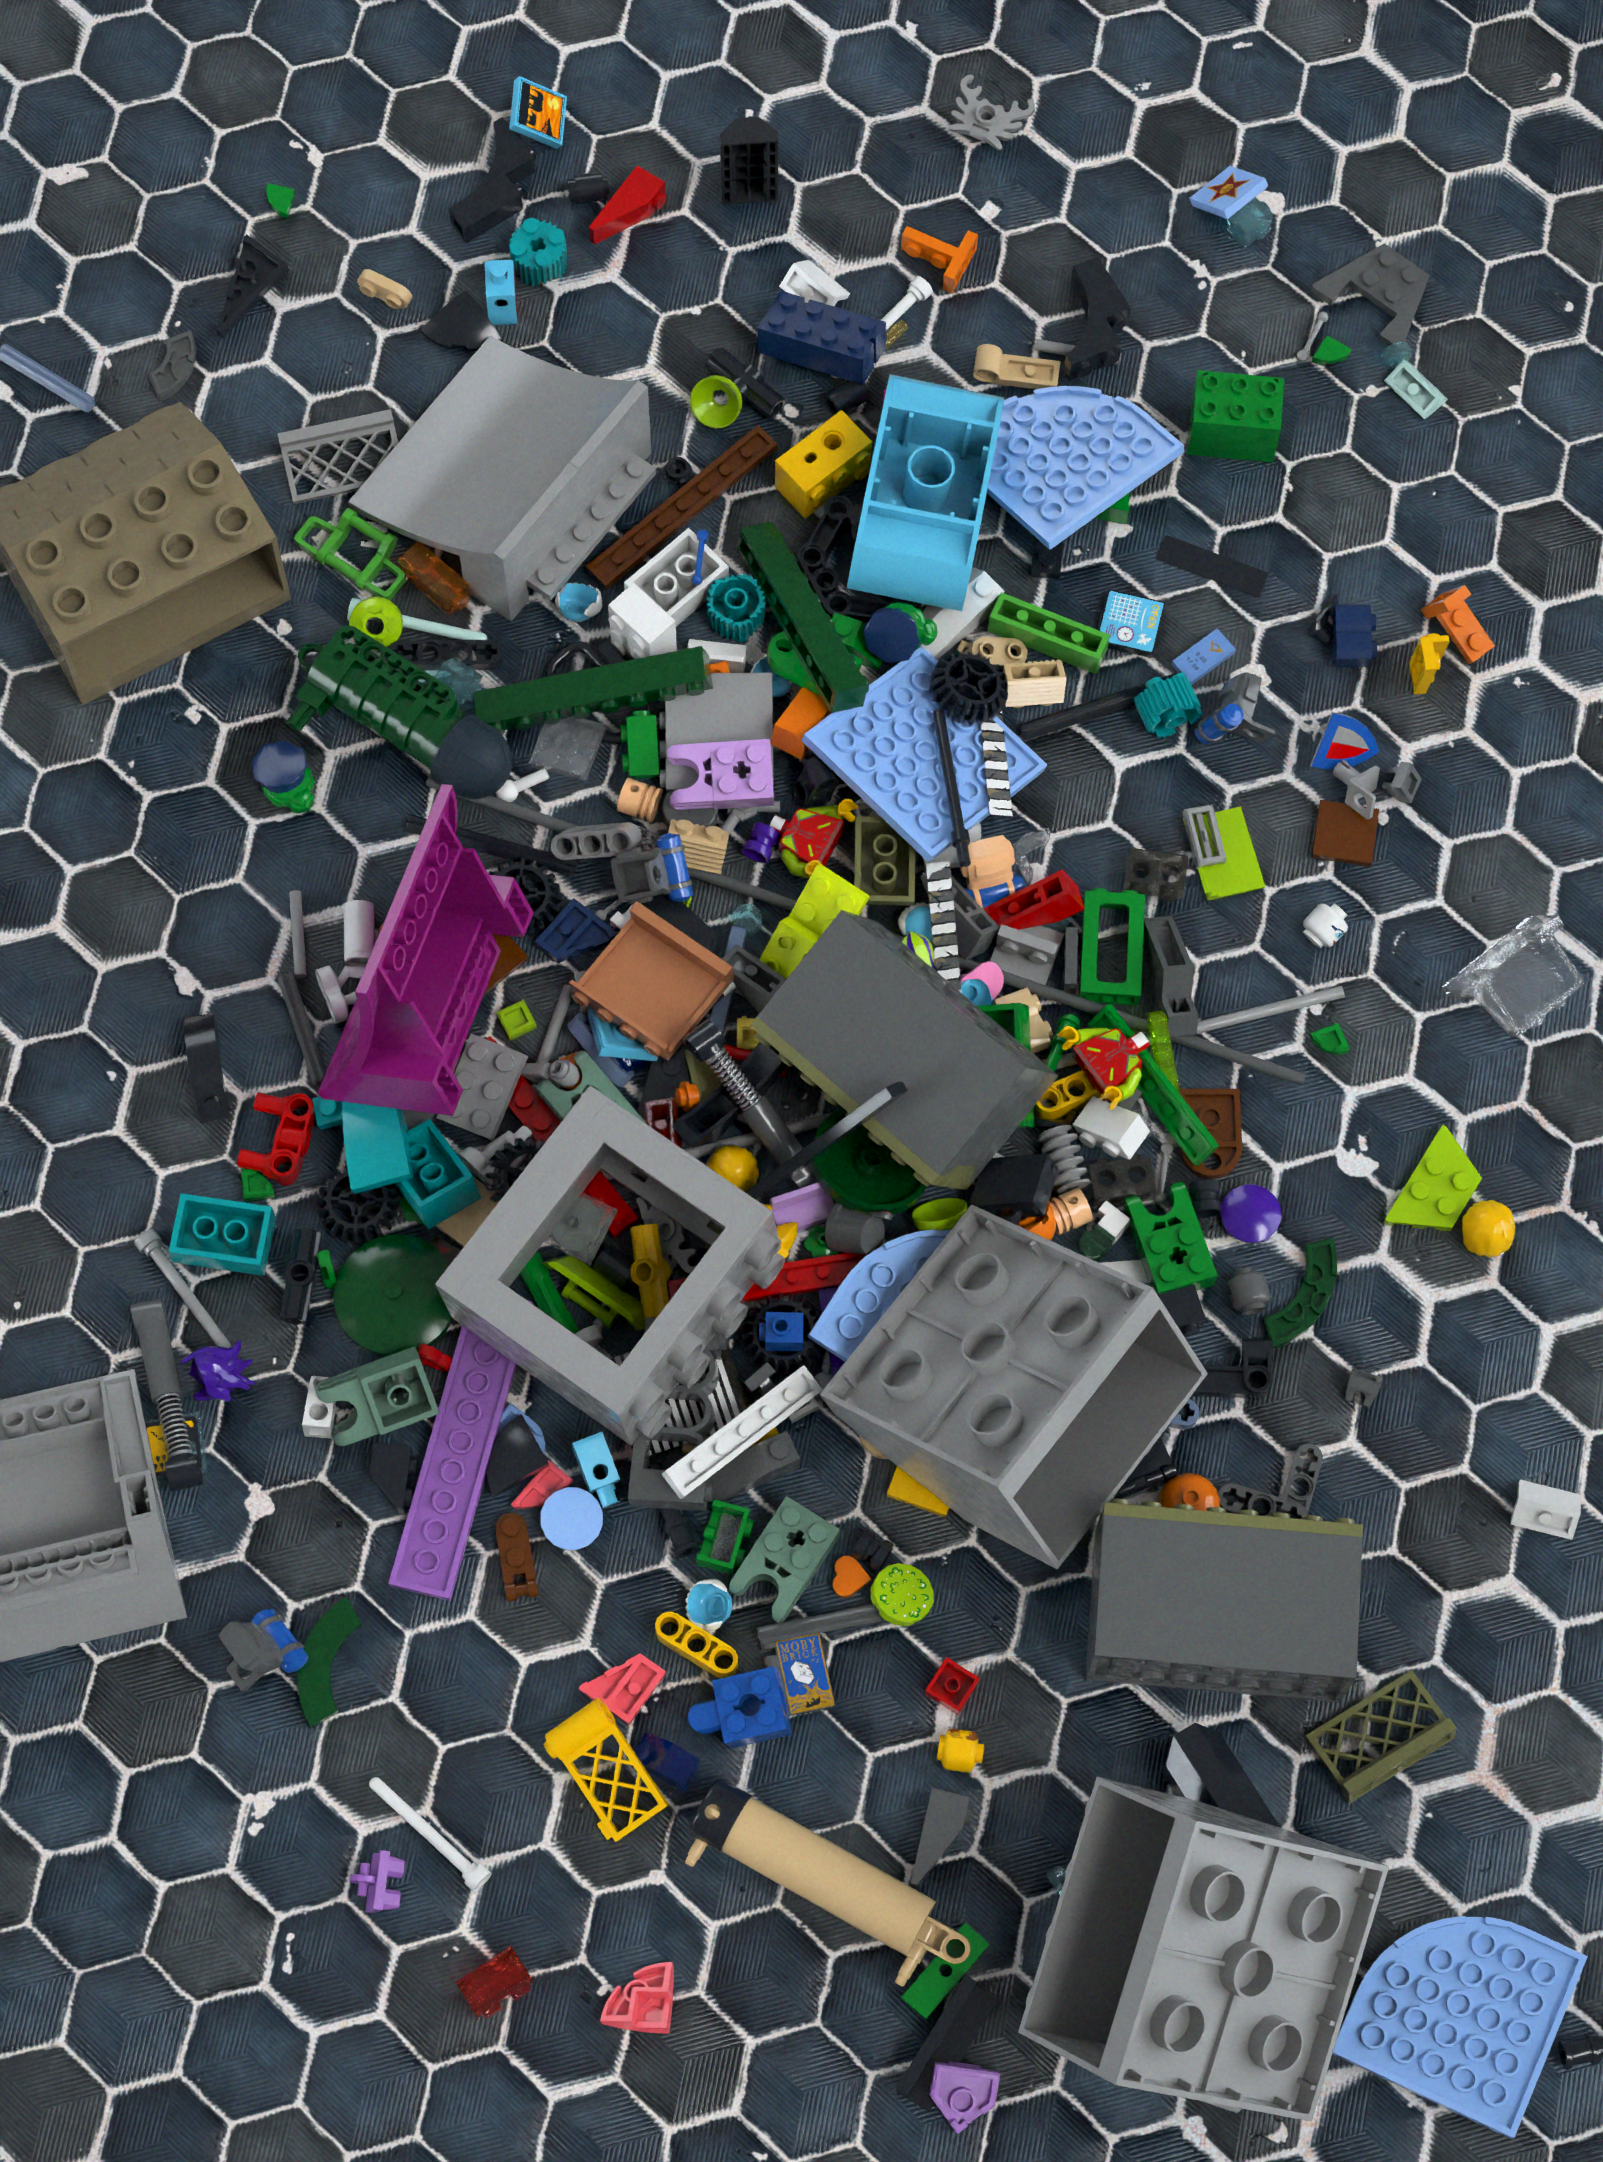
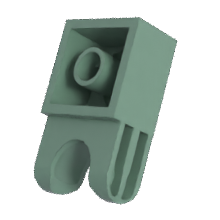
(562, 1101)
(373, 1395)
(782, 1565)

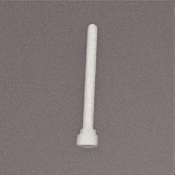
(918, 291)
(474, 1874)

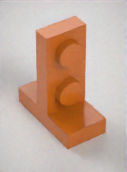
(941, 254)
(1459, 623)

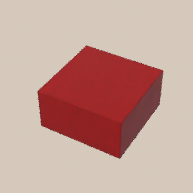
(952, 1686)

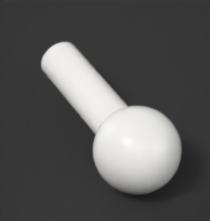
(510, 789)

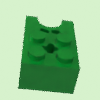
(1171, 1236)

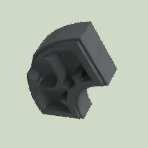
(176, 365)

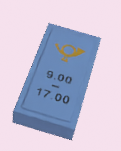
(1204, 656)

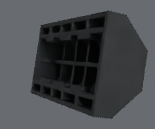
(749, 162)

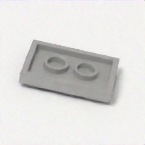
(488, 1082)

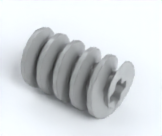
(1058, 1146)

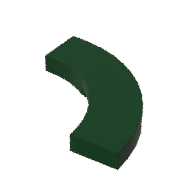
(1312, 1297)
(321, 1648)

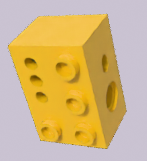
(823, 464)

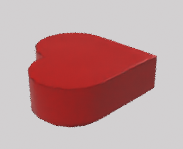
(434, 1358)

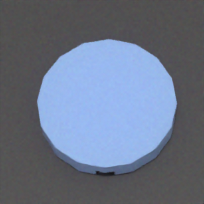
(571, 1518)

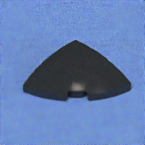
(460, 324)
(514, 1457)

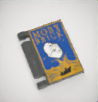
(802, 1673)

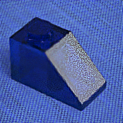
(667, 1761)

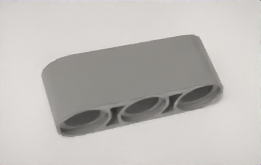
(585, 848)

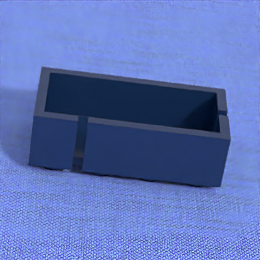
(822, 337)

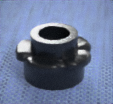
(674, 464)

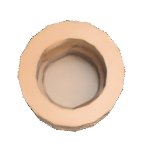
(639, 799)
(1071, 1210)

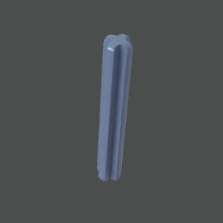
(46, 378)

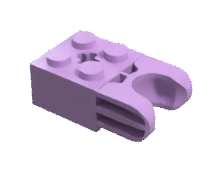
(717, 781)

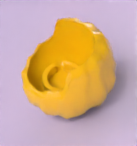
(735, 1165)
(1488, 1228)

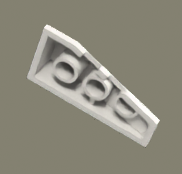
(954, 624)

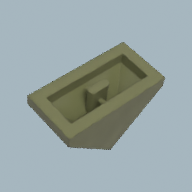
(702, 1076)

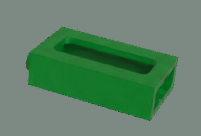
(1090, 988)

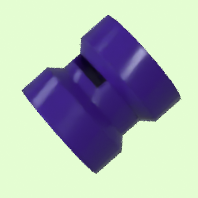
(761, 841)

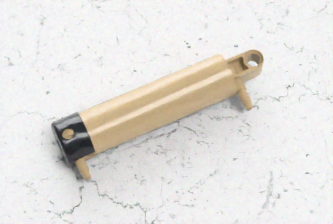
(821, 1874)

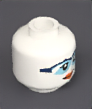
(1325, 925)

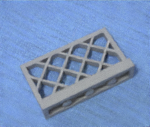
(329, 435)

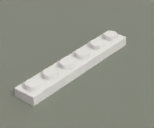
(741, 1432)

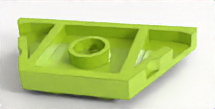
(1437, 1187)

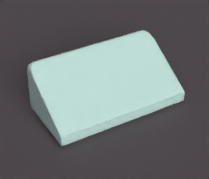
(1415, 389)

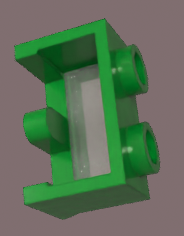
(724, 1537)

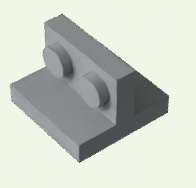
(1027, 951)

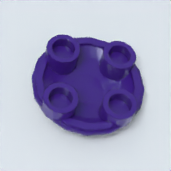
(1250, 1214)

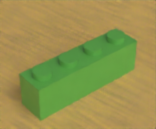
(1049, 633)

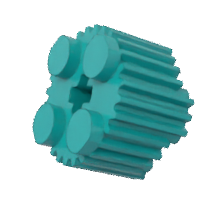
(538, 251)
(736, 607)
(1168, 704)

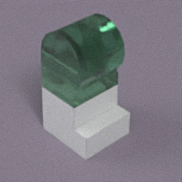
(1106, 1233)

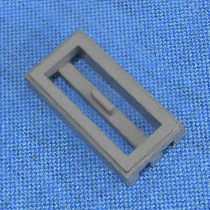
(1209, 860)

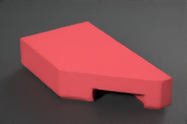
(541, 1487)

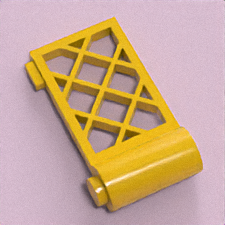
(581, 1734)

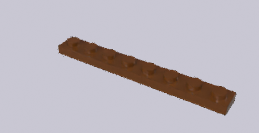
(681, 507)

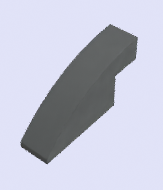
(1171, 974)

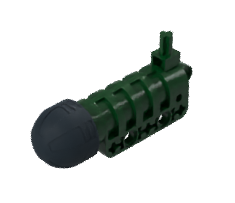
(403, 711)

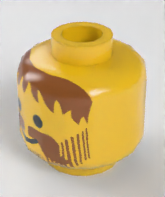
(959, 1750)

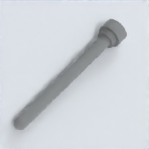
(150, 1244)

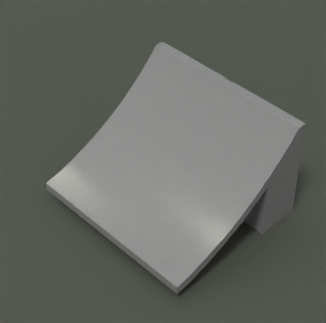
(515, 472)
(80, 1519)

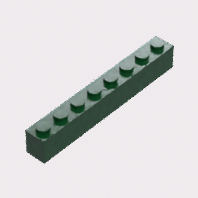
(802, 617)
(595, 690)

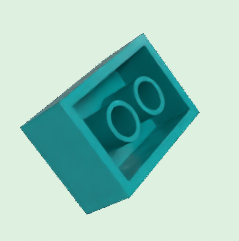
(440, 1178)
(222, 1234)

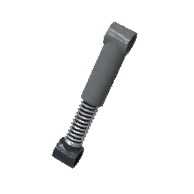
(708, 1045)
(166, 1391)

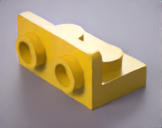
(1426, 660)

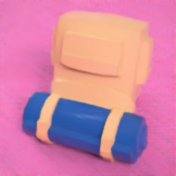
(990, 871)

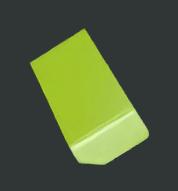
(601, 1288)

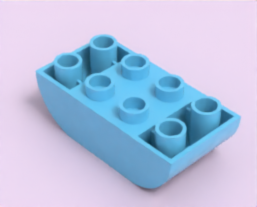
(925, 493)

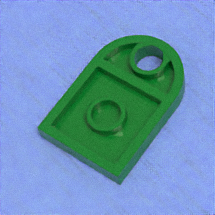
(789, 664)

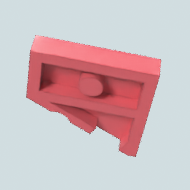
(626, 1686)

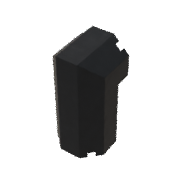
(1207, 1771)

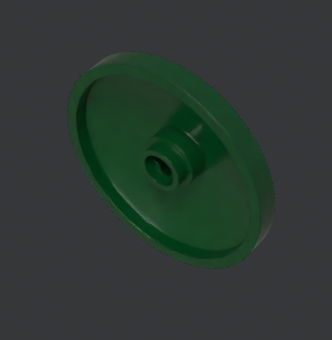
(864, 1173)
(390, 1295)

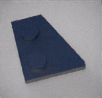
(574, 933)

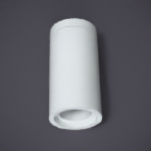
(358, 932)

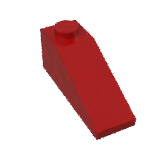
(631, 204)
(1038, 903)

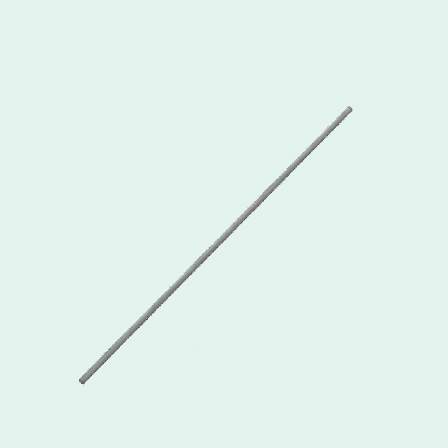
(1066, 1060)

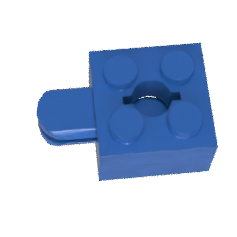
(745, 1708)

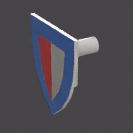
(1343, 740)

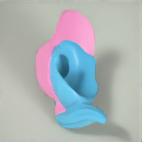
(982, 983)

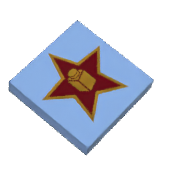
(1228, 192)

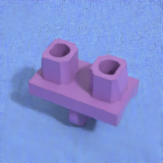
(378, 1896)

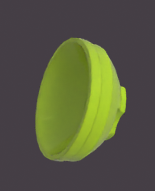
(707, 409)
(383, 609)
(939, 1214)

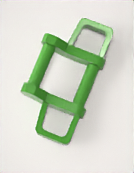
(338, 536)

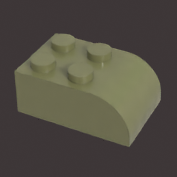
(883, 863)

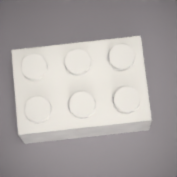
(670, 572)
(640, 625)

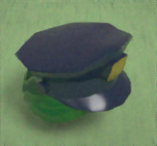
(898, 631)
(284, 776)

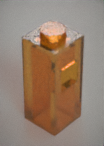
(435, 578)

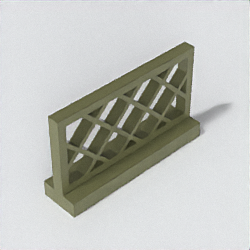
(1395, 1760)

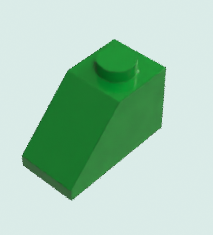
(854, 639)

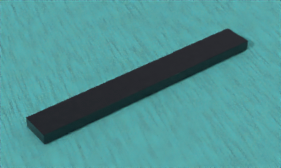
(827, 1140)

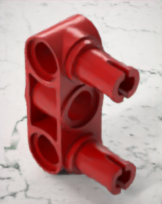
(290, 1139)

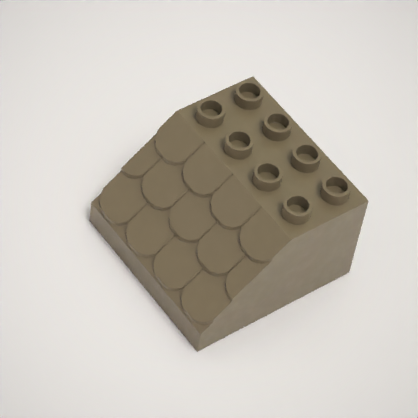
(138, 550)

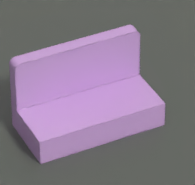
(805, 1206)

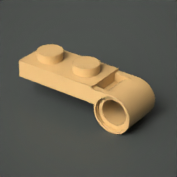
(1014, 370)

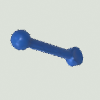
(702, 537)

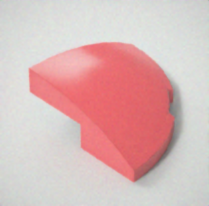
(644, 2002)

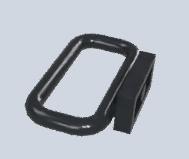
(604, 656)

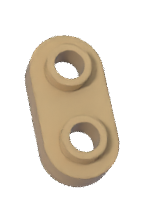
(391, 292)
(1000, 650)

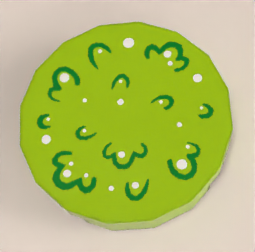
(902, 1594)

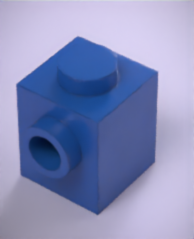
(782, 1331)

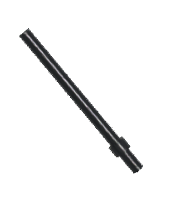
(959, 835)

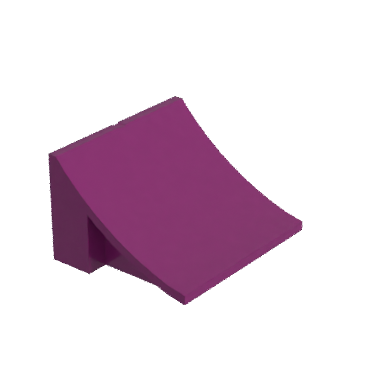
(426, 975)

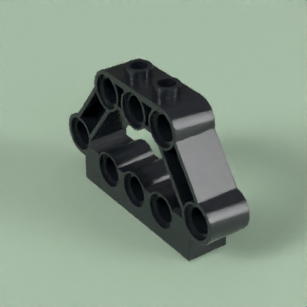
(820, 548)

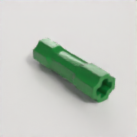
(545, 1293)

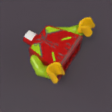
(811, 835)
(1107, 1059)

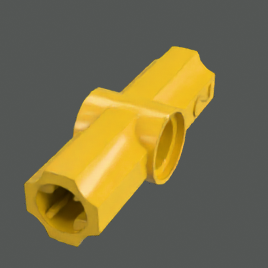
(649, 1255)

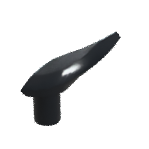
(1321, 619)
(1047, 1124)

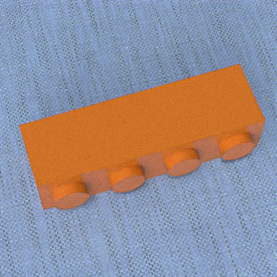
(799, 717)

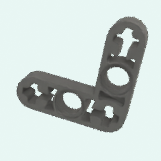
(1289, 1500)

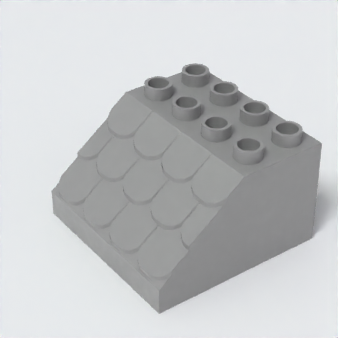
(1018, 1382)
(1202, 1952)

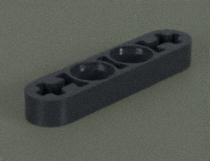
(446, 648)

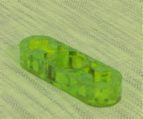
(1162, 1045)

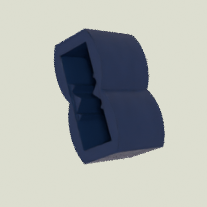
(1353, 636)

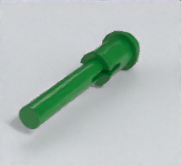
(1056, 1043)

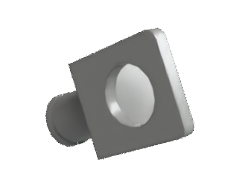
(1359, 786)

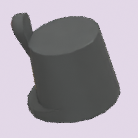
(855, 1230)

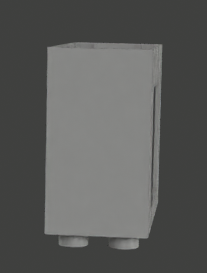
(609, 1138)

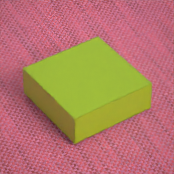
(516, 1020)

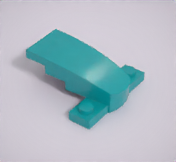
(373, 1141)

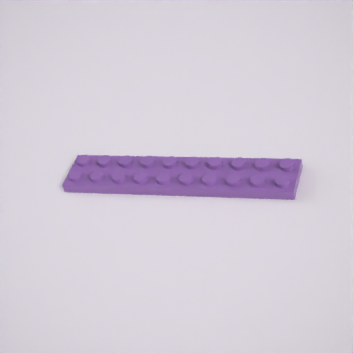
(453, 1469)

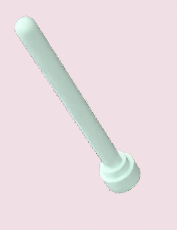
(429, 626)

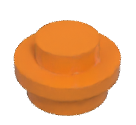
(687, 1096)

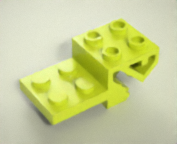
(812, 914)

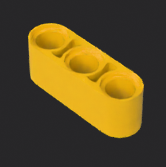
(1063, 1099)
(688, 1631)

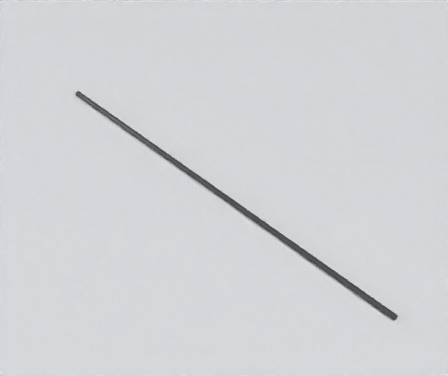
(967, 965)

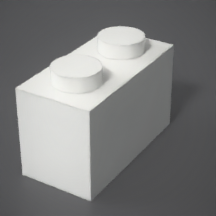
(1114, 1130)

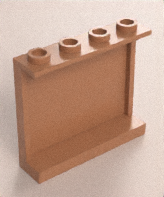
(653, 982)

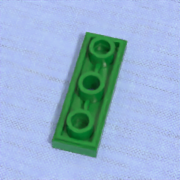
(931, 1987)

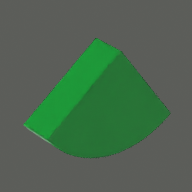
(280, 198)
(1331, 352)
(1330, 1040)
(256, 1186)
(327, 1269)

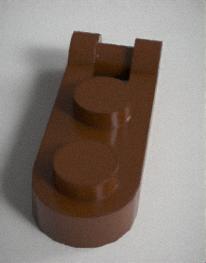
(515, 1556)

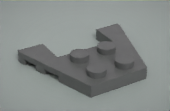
(1384, 280)

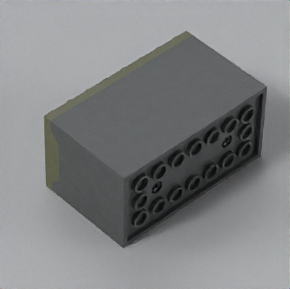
(878, 1015)
(1225, 1601)

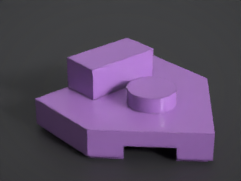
(963, 2091)

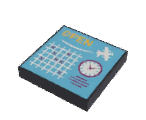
(1131, 622)

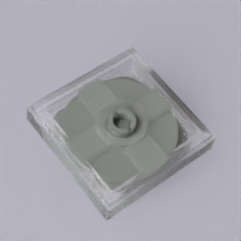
(582, 1228)

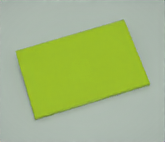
(1241, 870)

